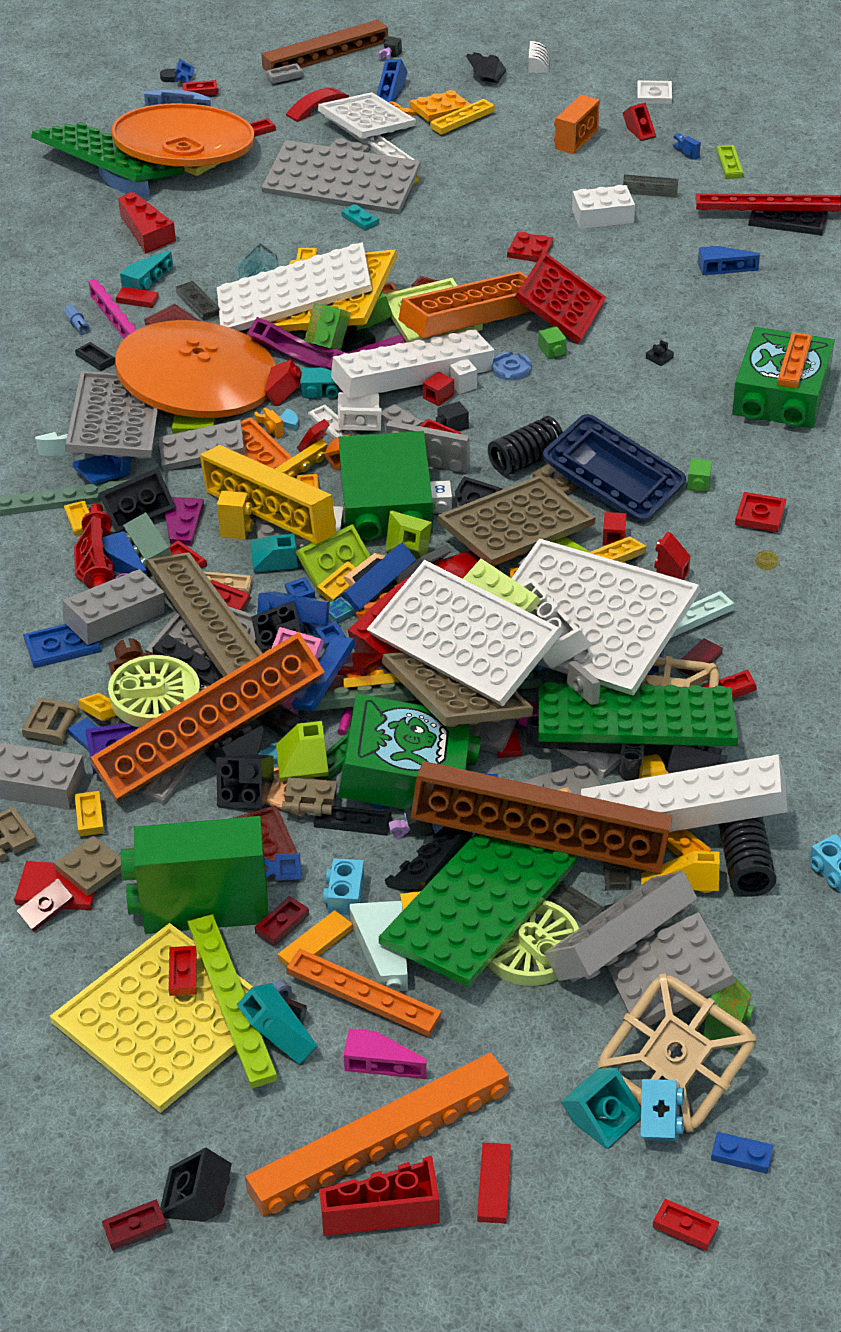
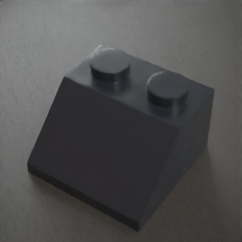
(196, 1187)

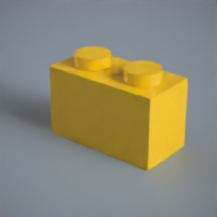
(234, 515)

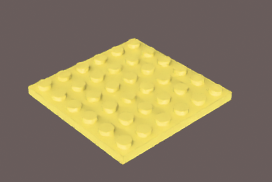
(143, 1034)

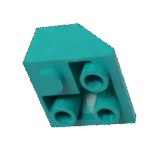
(274, 553)

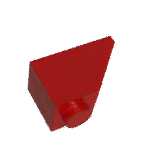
(639, 121)
(282, 381)

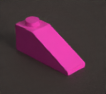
(379, 1055)

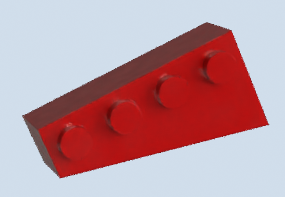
(146, 222)
(382, 1201)

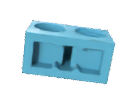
(826, 859)
(345, 885)

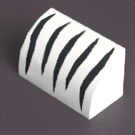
(538, 58)

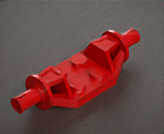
(89, 560)

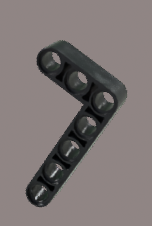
(631, 754)

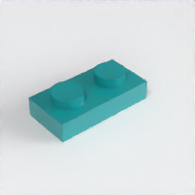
(360, 217)

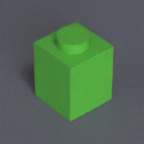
(552, 342)
(699, 475)

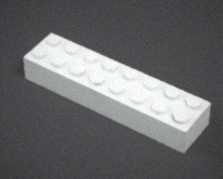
(408, 363)
(706, 794)

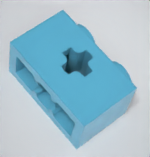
(654, 1095)

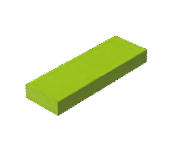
(729, 161)

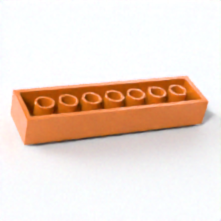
(463, 305)

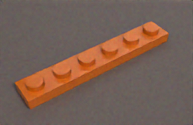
(364, 992)

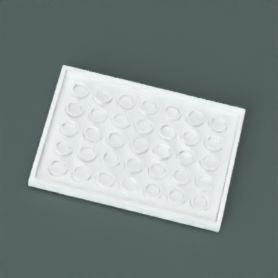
(615, 605)

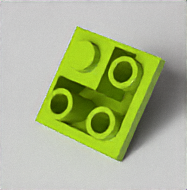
(410, 531)
(302, 752)

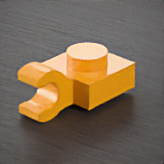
(272, 422)

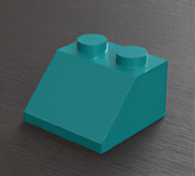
(603, 1106)

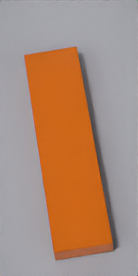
(794, 360)

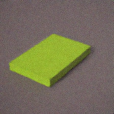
(329, 555)

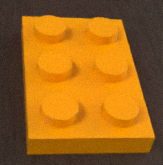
(438, 105)

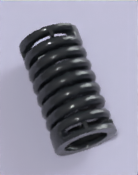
(523, 445)
(748, 856)

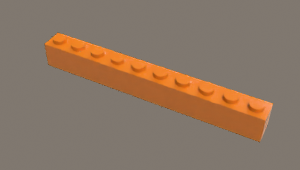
(376, 1134)

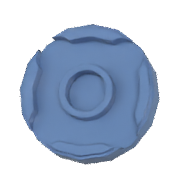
(506, 370)

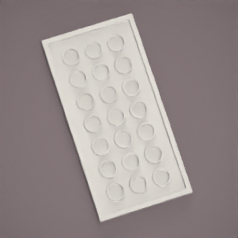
(294, 287)
(464, 632)

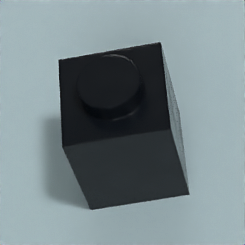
(453, 416)

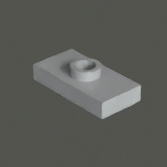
(284, 73)
(583, 682)

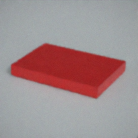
(38, 876)

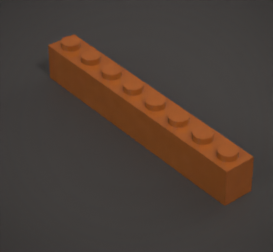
(327, 46)

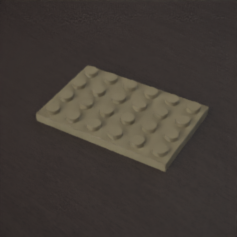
(515, 519)
(449, 699)

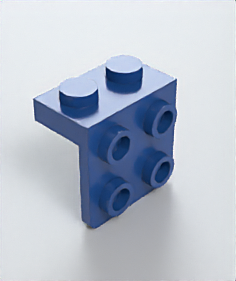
(103, 468)

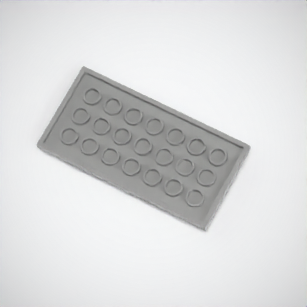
(341, 176)
(110, 419)

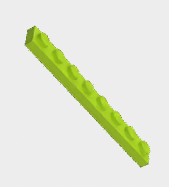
(228, 993)

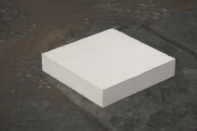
(654, 92)

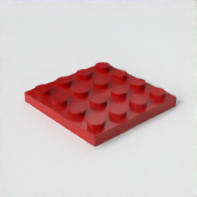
(560, 297)

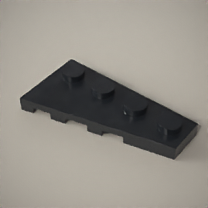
(430, 860)

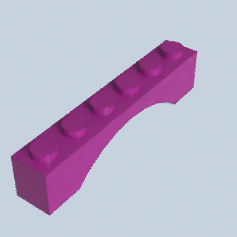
(286, 344)

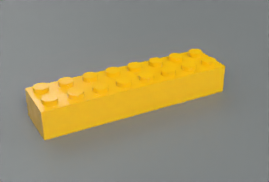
(272, 493)

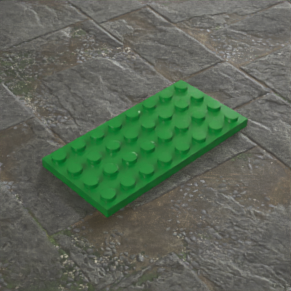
(101, 151)
(648, 717)
(476, 905)

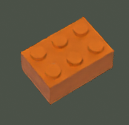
(576, 124)

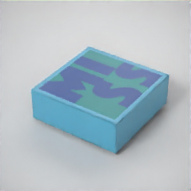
(340, 610)

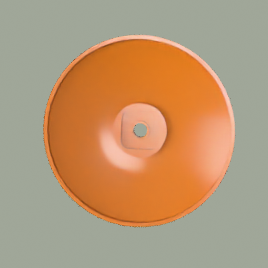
(182, 134)
(194, 368)

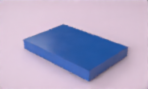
(57, 645)

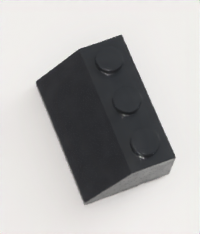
(135, 497)

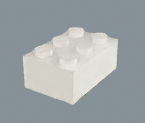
(603, 206)

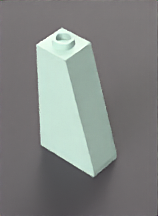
(368, 923)

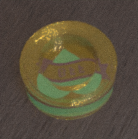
(766, 560)

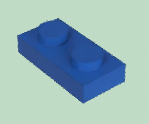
(742, 1152)

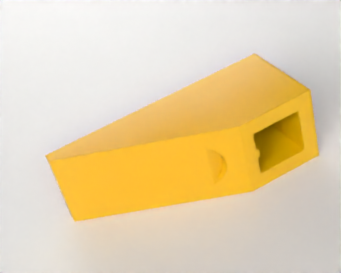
(699, 867)

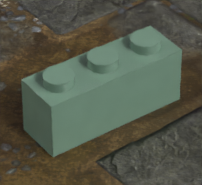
(146, 539)

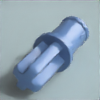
(76, 319)

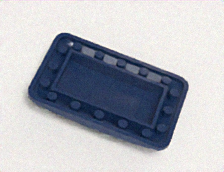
(614, 468)

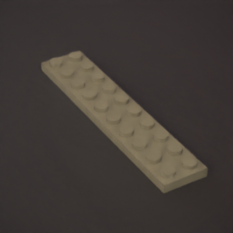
(204, 611)

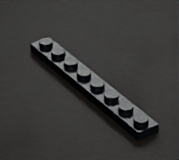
(278, 718)

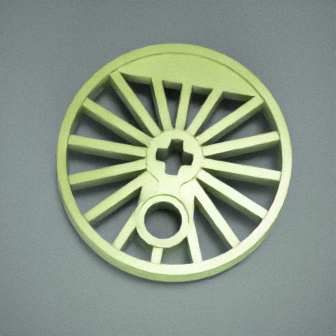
(139, 692)
(531, 943)

